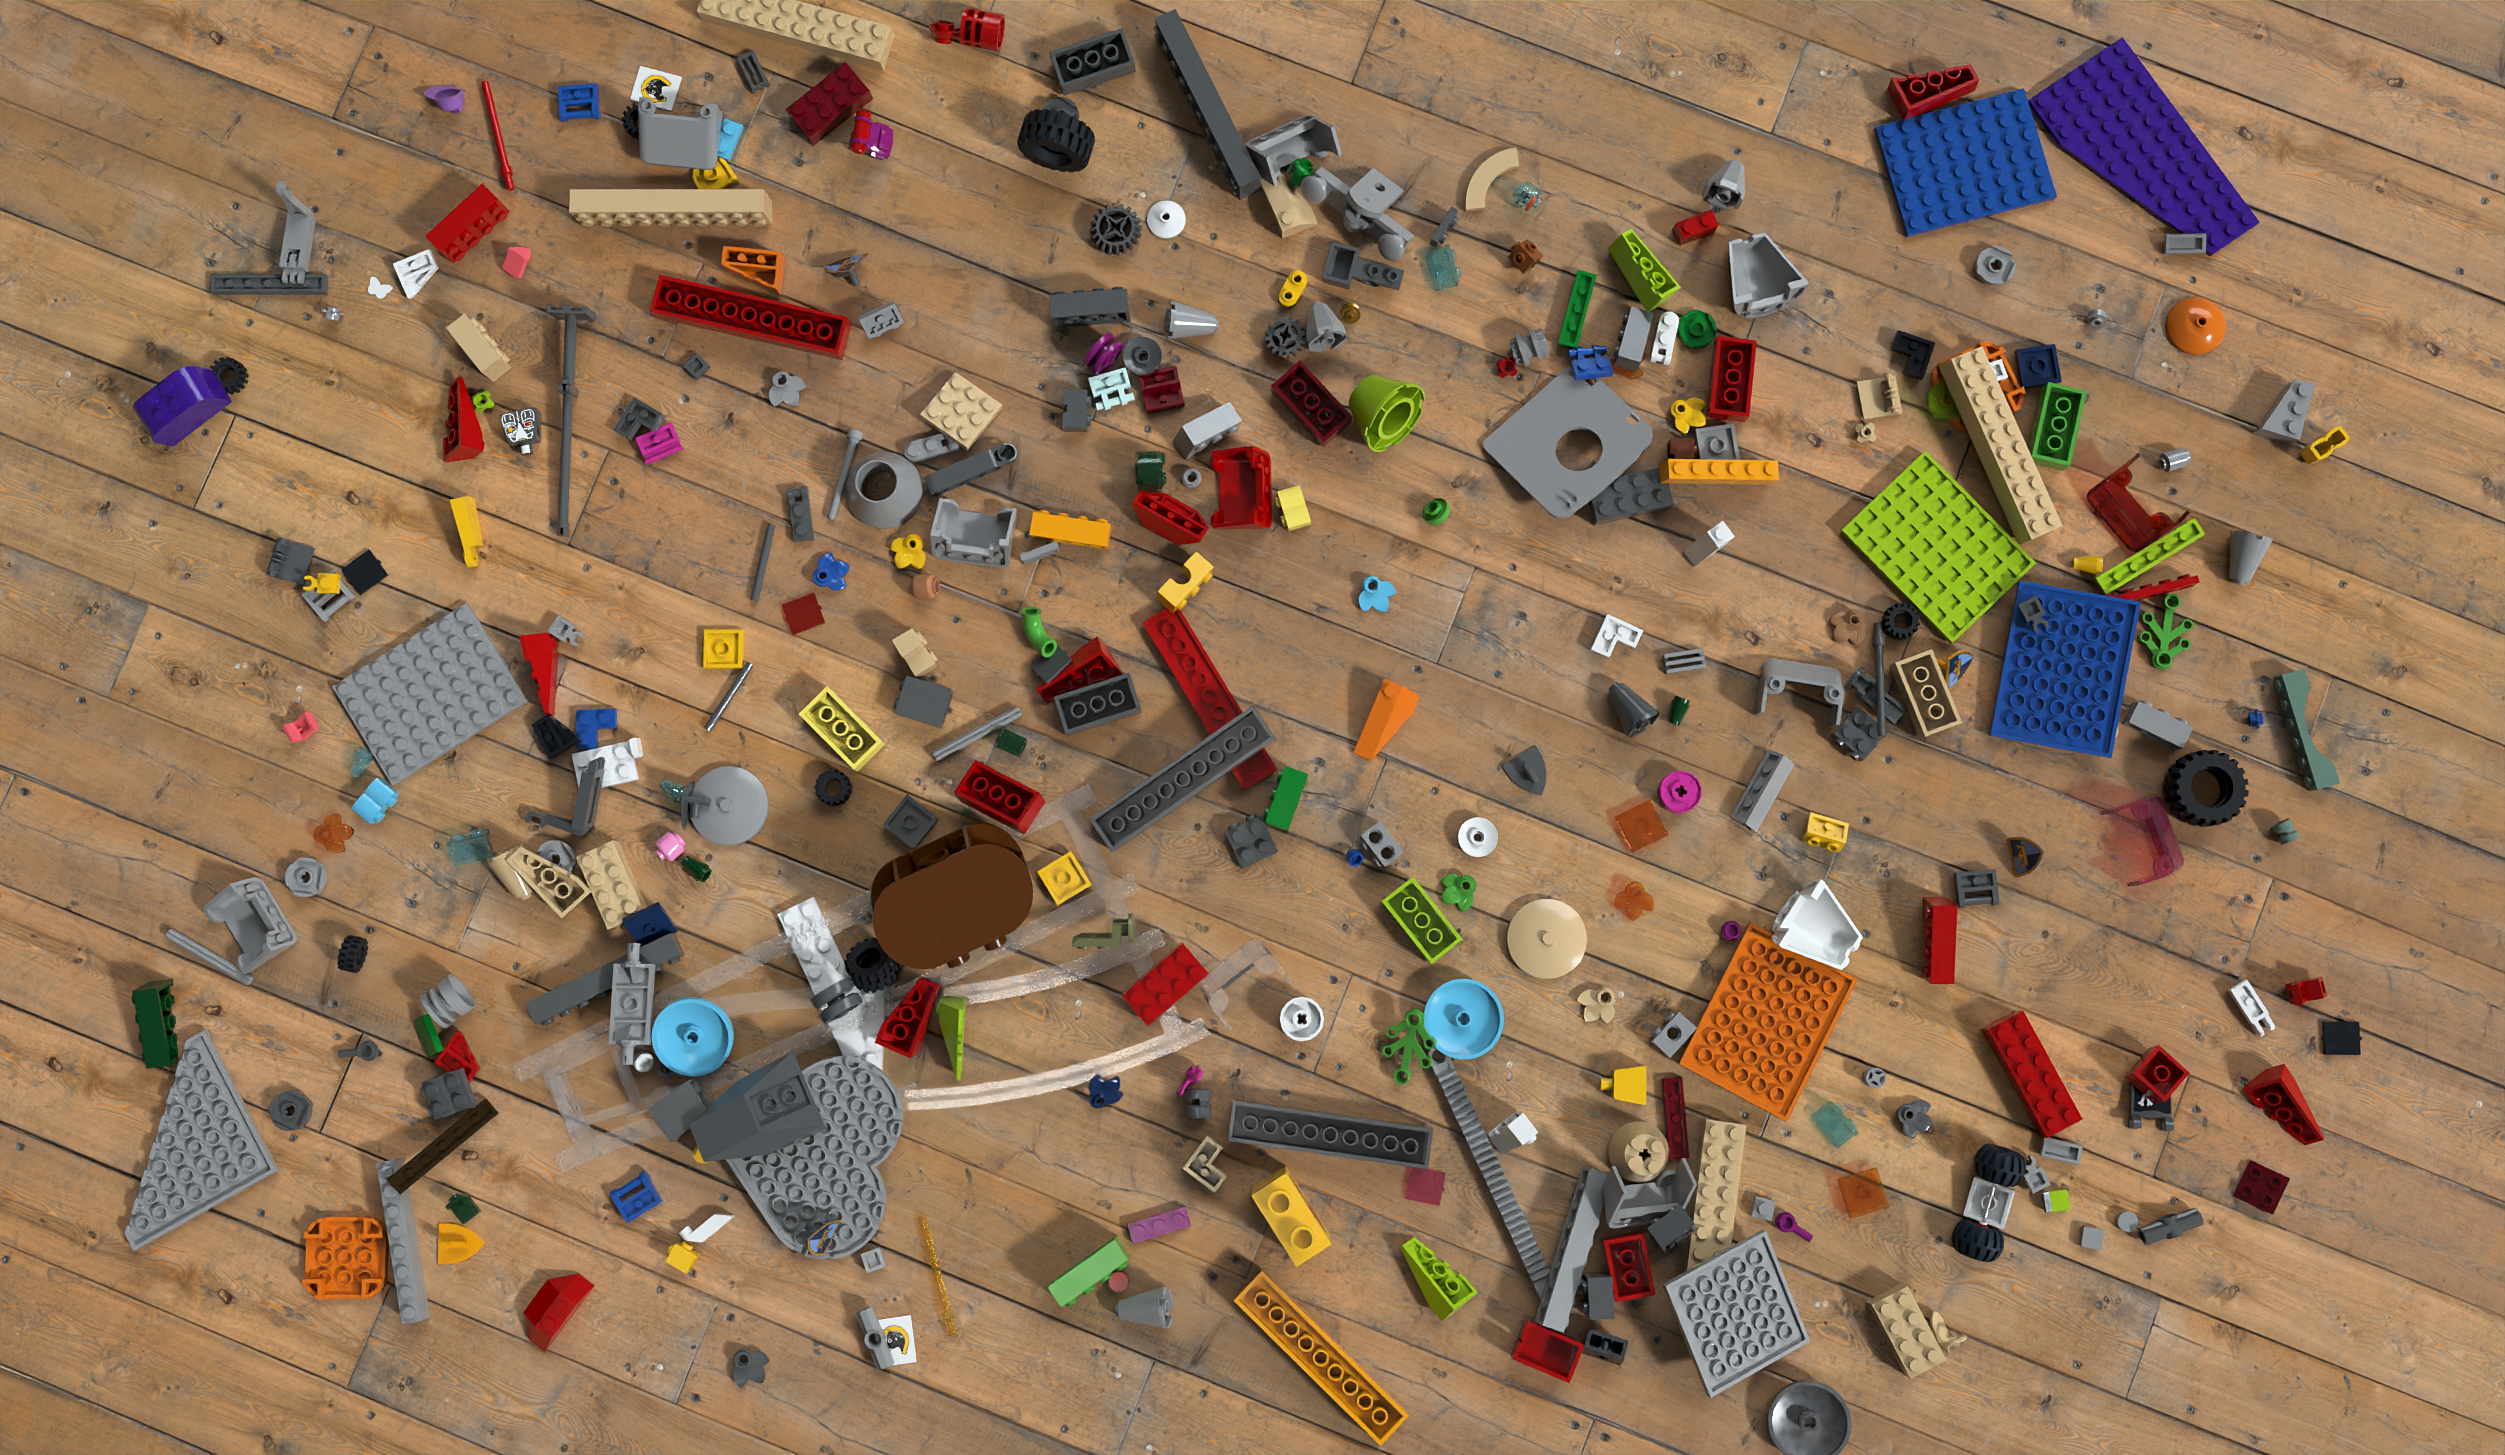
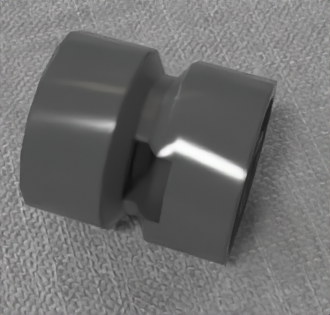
(1195, 1110)

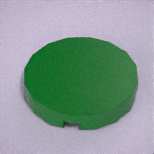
(1696, 329)

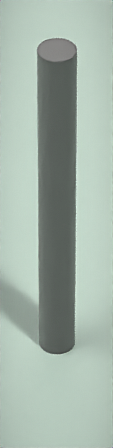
(762, 562)
(728, 697)

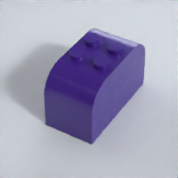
(180, 404)

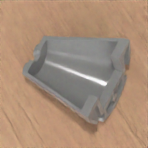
(1762, 277)

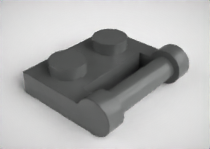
(1976, 881)

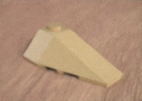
(1288, 207)

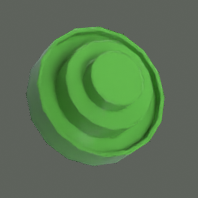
(1436, 511)

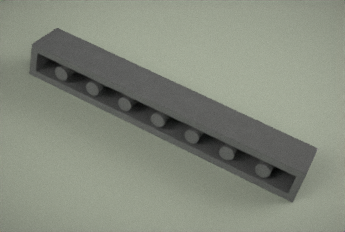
(599, 982)

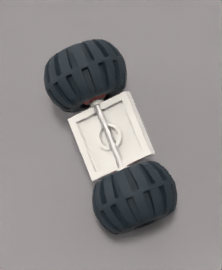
(1989, 1202)

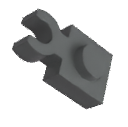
(2032, 611)

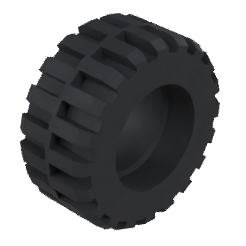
(1056, 140)
(2231, 788)

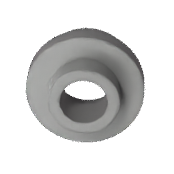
(2096, 317)
(1189, 472)

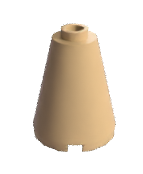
(508, 875)

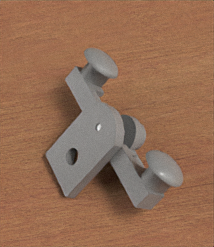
(1362, 207)

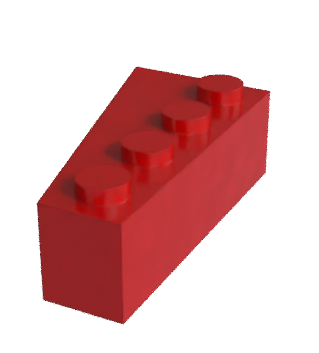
(1927, 91)
(1939, 940)

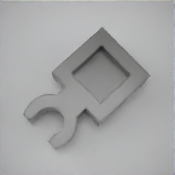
(565, 630)
(2035, 1176)

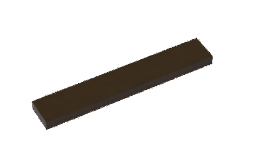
(442, 1146)

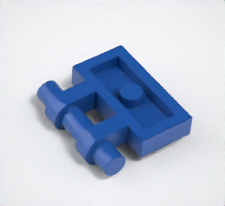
(1591, 367)

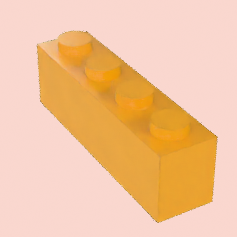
(1070, 530)

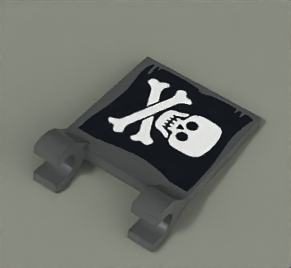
(2143, 1107)

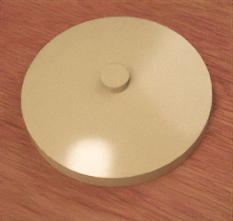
(1546, 938)

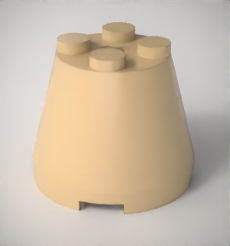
(1625, 1149)

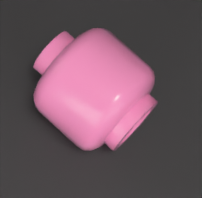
(669, 846)

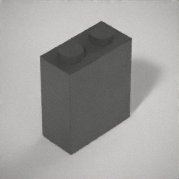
(923, 701)
(680, 1109)

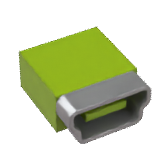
(2055, 1200)

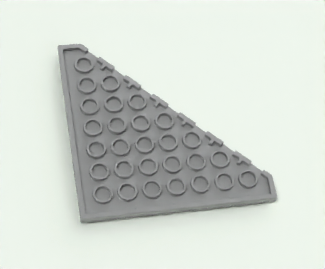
(202, 1148)

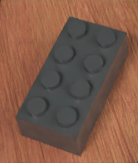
(1093, 61)
(1089, 308)
(1631, 497)
(1098, 704)

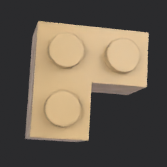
(913, 649)
(1201, 1164)

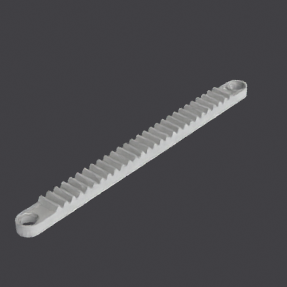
(1492, 1172)

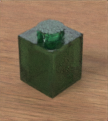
(1011, 743)

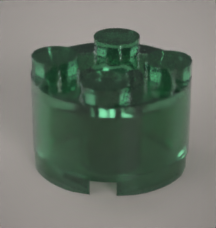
(1149, 470)

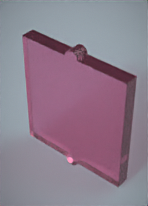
(1425, 1185)

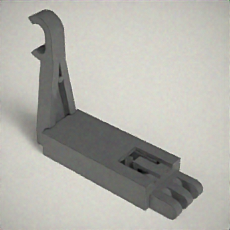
(585, 806)

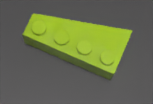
(1643, 271)

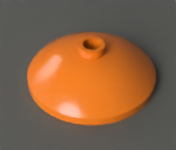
(2187, 333)

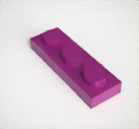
(1159, 1224)

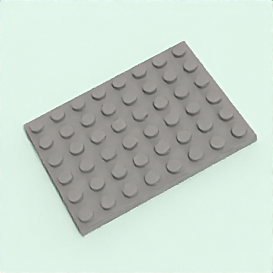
(430, 694)

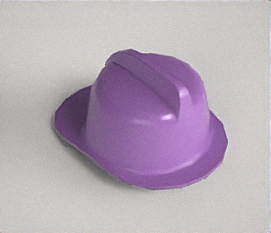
(447, 97)

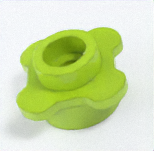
(477, 399)

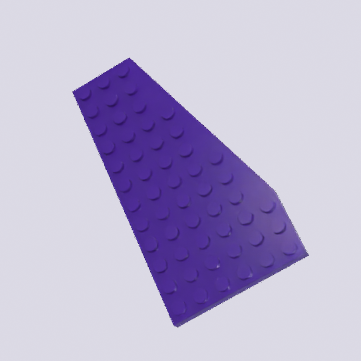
(2137, 141)

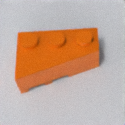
(756, 266)

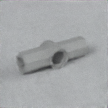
(879, 1351)

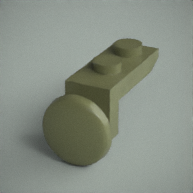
(1120, 928)

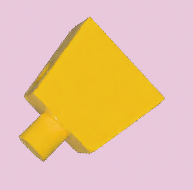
(1627, 1084)

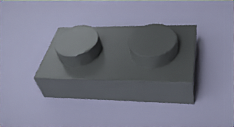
(1440, 234)

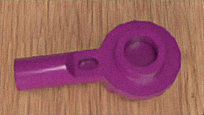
(1786, 1223)

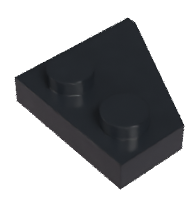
(554, 736)

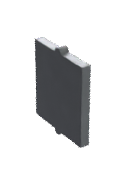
(1051, 666)

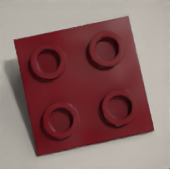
(2261, 1187)

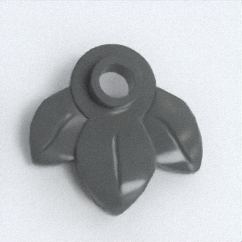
(1917, 1118)
(752, 1369)

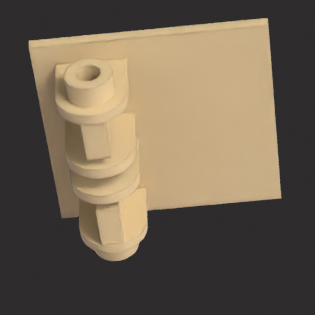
(1879, 397)

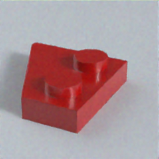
(458, 1055)

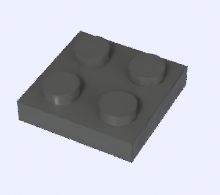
(910, 821)

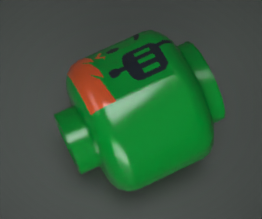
(1298, 171)

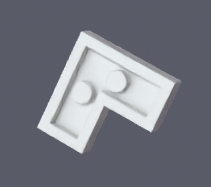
(1613, 631)

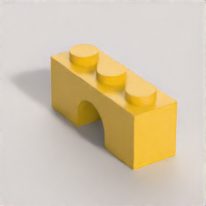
(1174, 595)

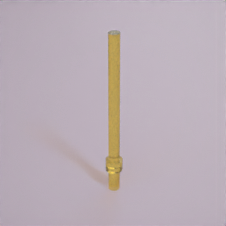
(947, 1313)

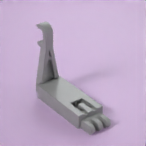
(297, 236)

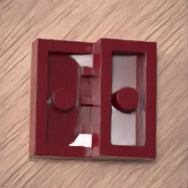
(1162, 390)

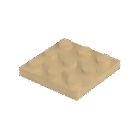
(961, 411)

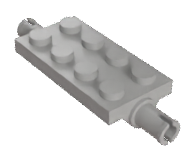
(631, 1004)

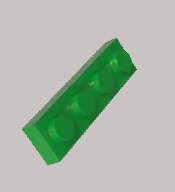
(1577, 309)

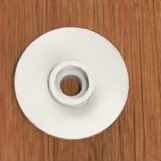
(1166, 228)
(1488, 835)

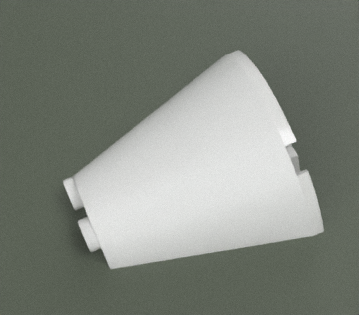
(1816, 926)

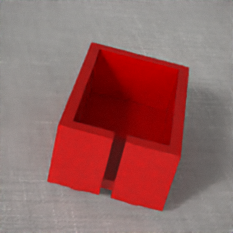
(1547, 1350)

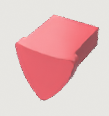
(516, 261)

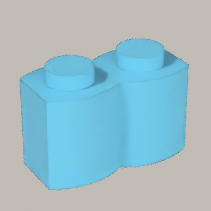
(375, 801)

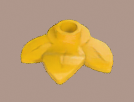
(1690, 416)
(906, 554)

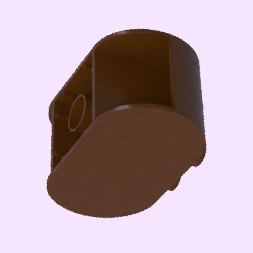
(951, 897)

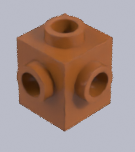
(1524, 255)

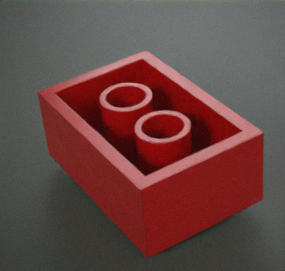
(1628, 1266)

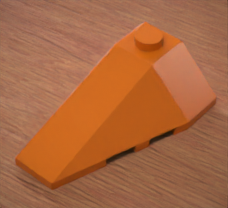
(1389, 712)

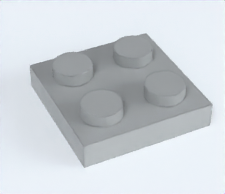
(1717, 443)

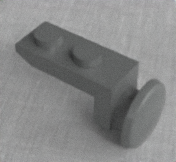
(1866, 693)

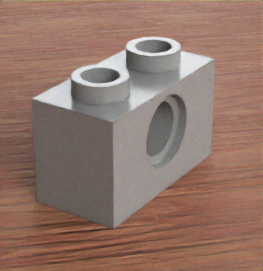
(1683, 1028)

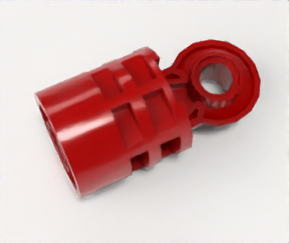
(976, 29)

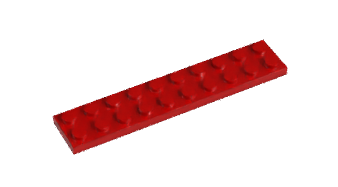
(1202, 685)

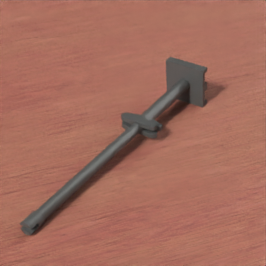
(568, 390)

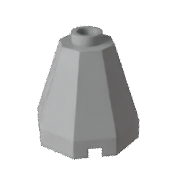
(1727, 186)
(1323, 328)

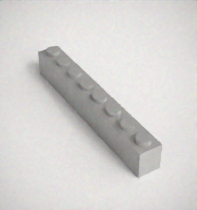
(403, 1246)
(1572, 1250)

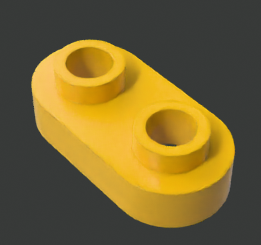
(1293, 288)

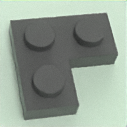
(638, 414)

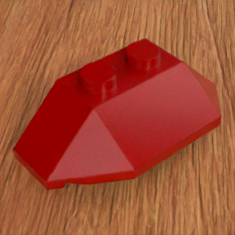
(1169, 517)
(554, 1307)

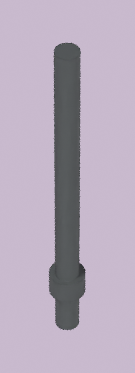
(1879, 643)

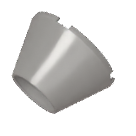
(899, 505)

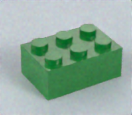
(1285, 798)

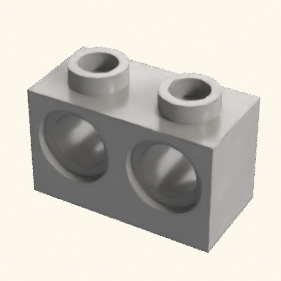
(1386, 841)

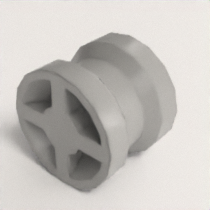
(1876, 1080)

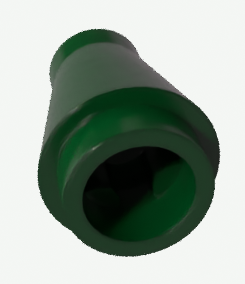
(1678, 709)
(697, 869)

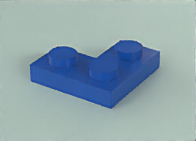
(590, 721)

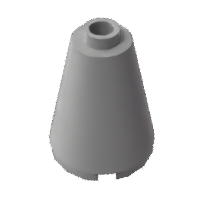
(1188, 321)
(2246, 555)
(1147, 1308)

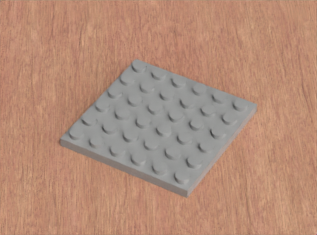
(1736, 1313)

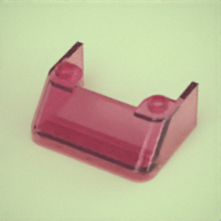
(2153, 811)

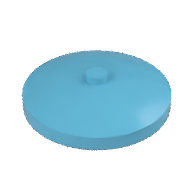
(1464, 1018)
(692, 1036)

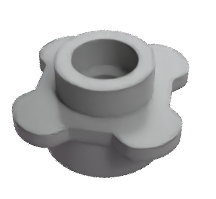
(331, 313)

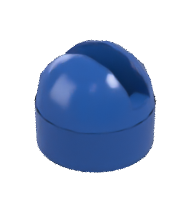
(1354, 857)

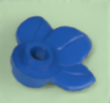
(833, 570)

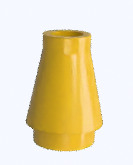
(2089, 564)

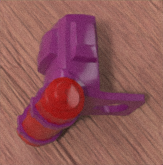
(870, 137)

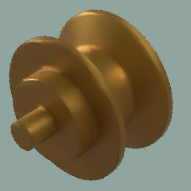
(1350, 313)

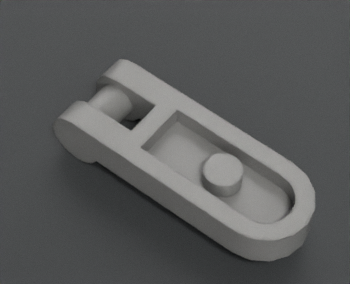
(929, 448)

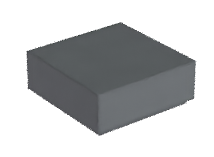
(696, 366)

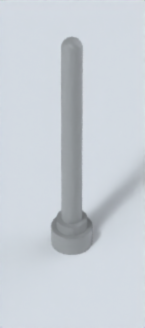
(854, 437)

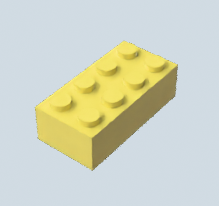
(842, 728)

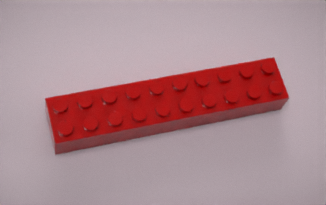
(750, 317)

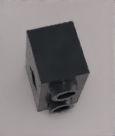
(1604, 1346)

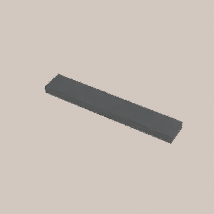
(267, 285)

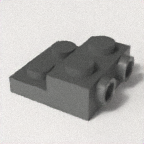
(1857, 734)
(1251, 841)
(448, 1093)

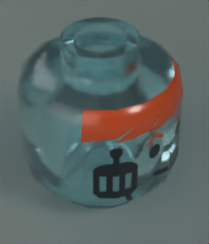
(1527, 196)

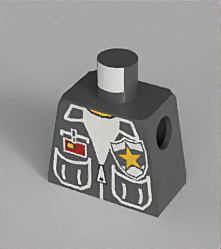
(522, 429)

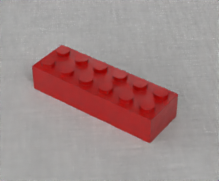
(2032, 1074)

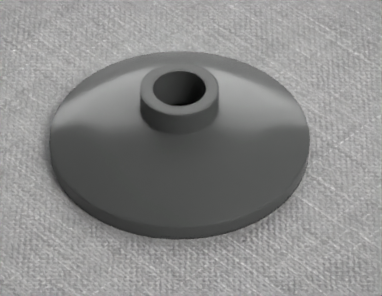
(1138, 347)

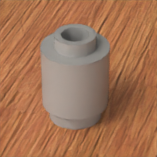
(2174, 459)

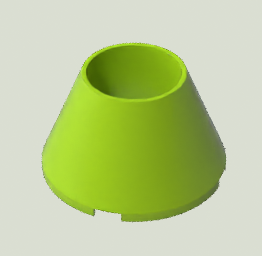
(1385, 410)

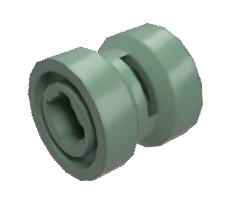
(2285, 831)

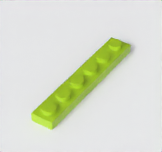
(2149, 556)

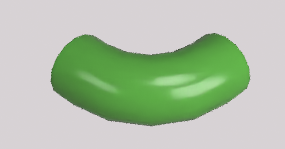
(1035, 632)

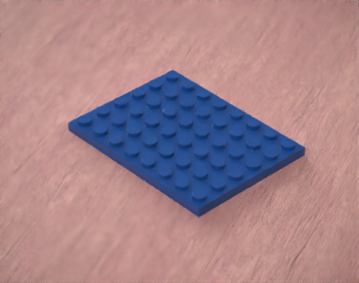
(1965, 162)
(2068, 678)

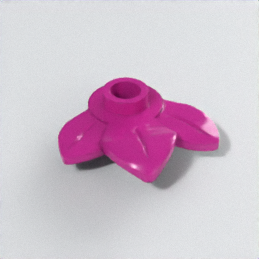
(1193, 1075)

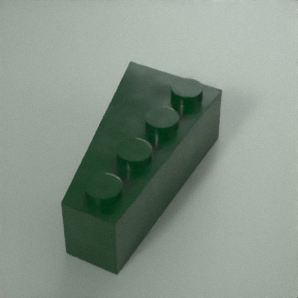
(156, 1023)

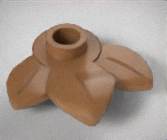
(1846, 629)

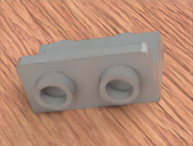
(881, 320)

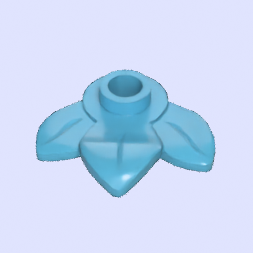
(1377, 597)

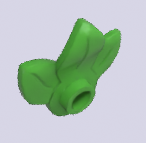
(1457, 893)

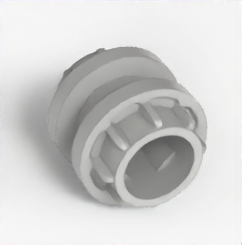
(1529, 346)

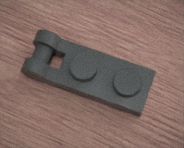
(800, 514)

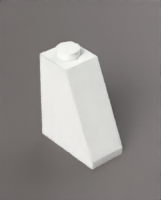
(1709, 543)

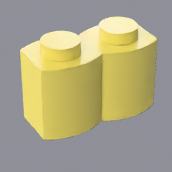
(1293, 508)

